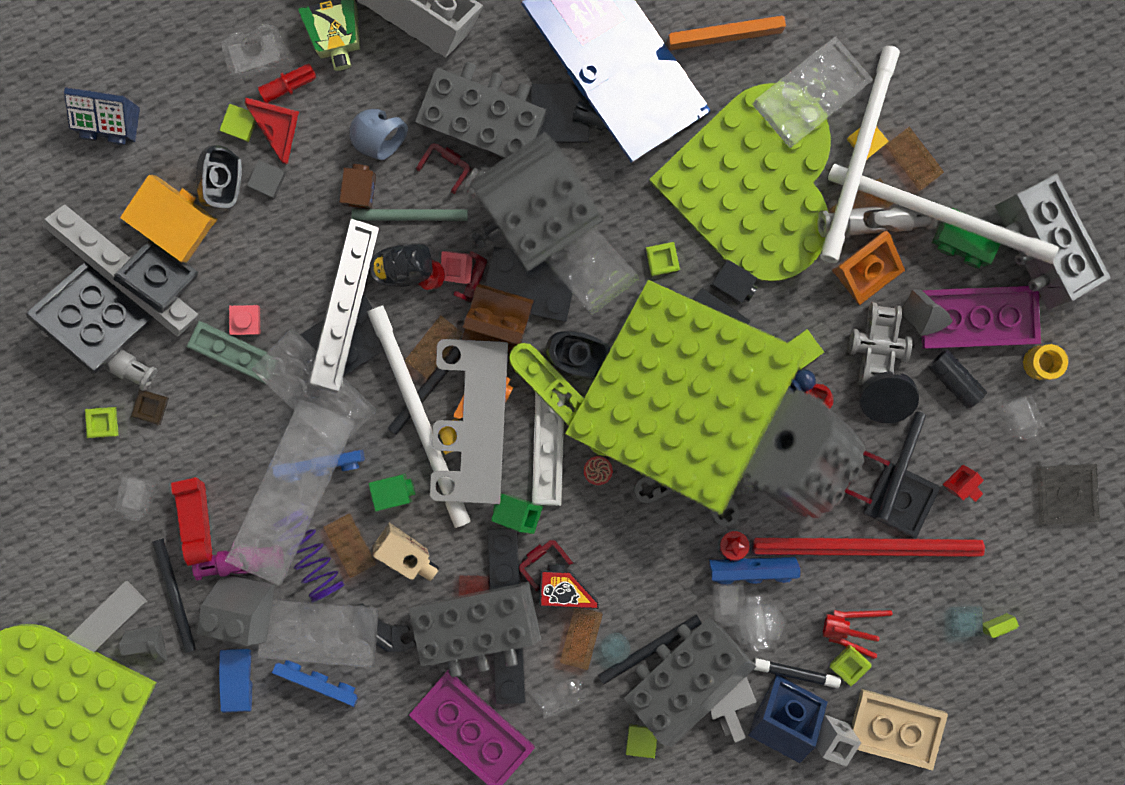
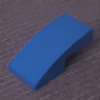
(235, 680)

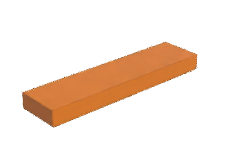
(726, 33)

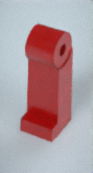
(193, 520)

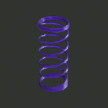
(319, 595)

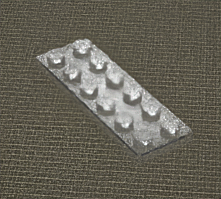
(290, 492)

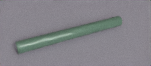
(410, 214)

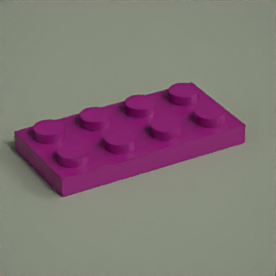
(987, 317)
(471, 730)

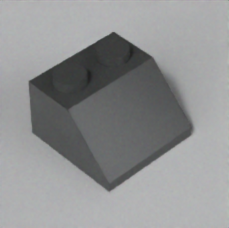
(237, 611)

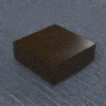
(150, 407)

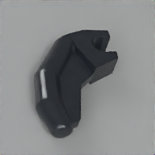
(390, 636)

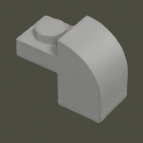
(736, 699)

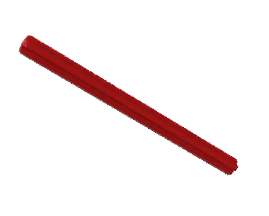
(869, 547)

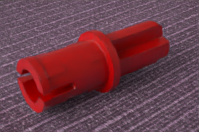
(287, 83)

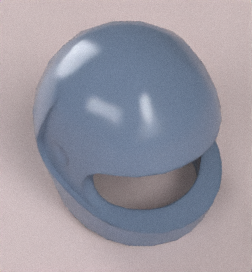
(371, 128)

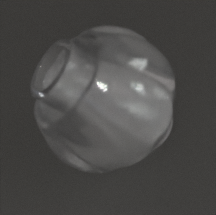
(757, 624)

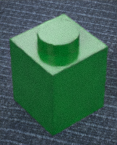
(392, 491)
(517, 513)

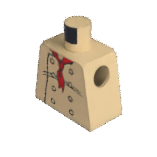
(395, 545)

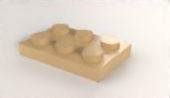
(898, 729)

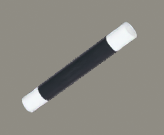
(797, 673)

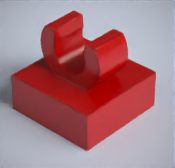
(965, 484)

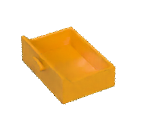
(168, 217)

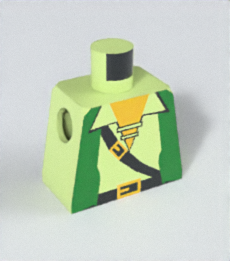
(333, 30)

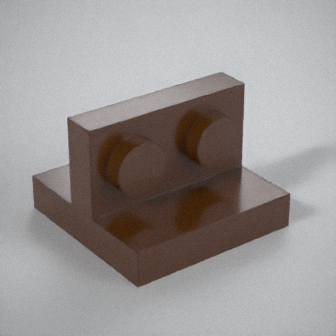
(497, 316)

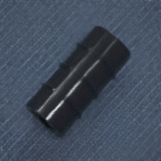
(957, 379)

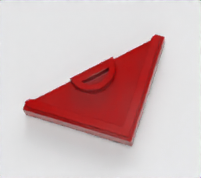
(276, 124)

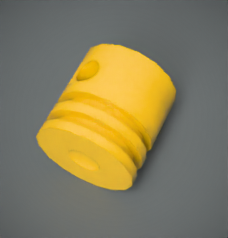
(1045, 362)

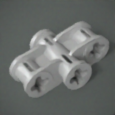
(881, 334)

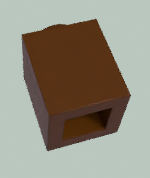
(358, 187)

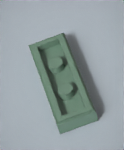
(226, 349)

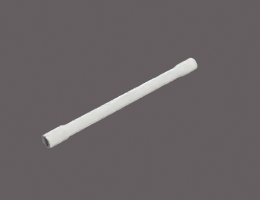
(835, 237)
(1031, 246)
(385, 333)

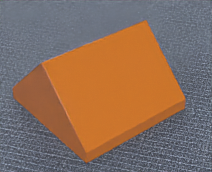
(870, 267)

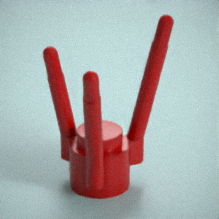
(837, 628)

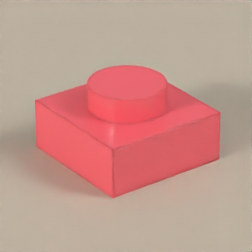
(457, 266)
(244, 320)

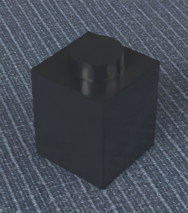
(735, 282)

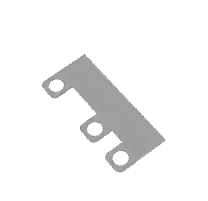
(482, 424)

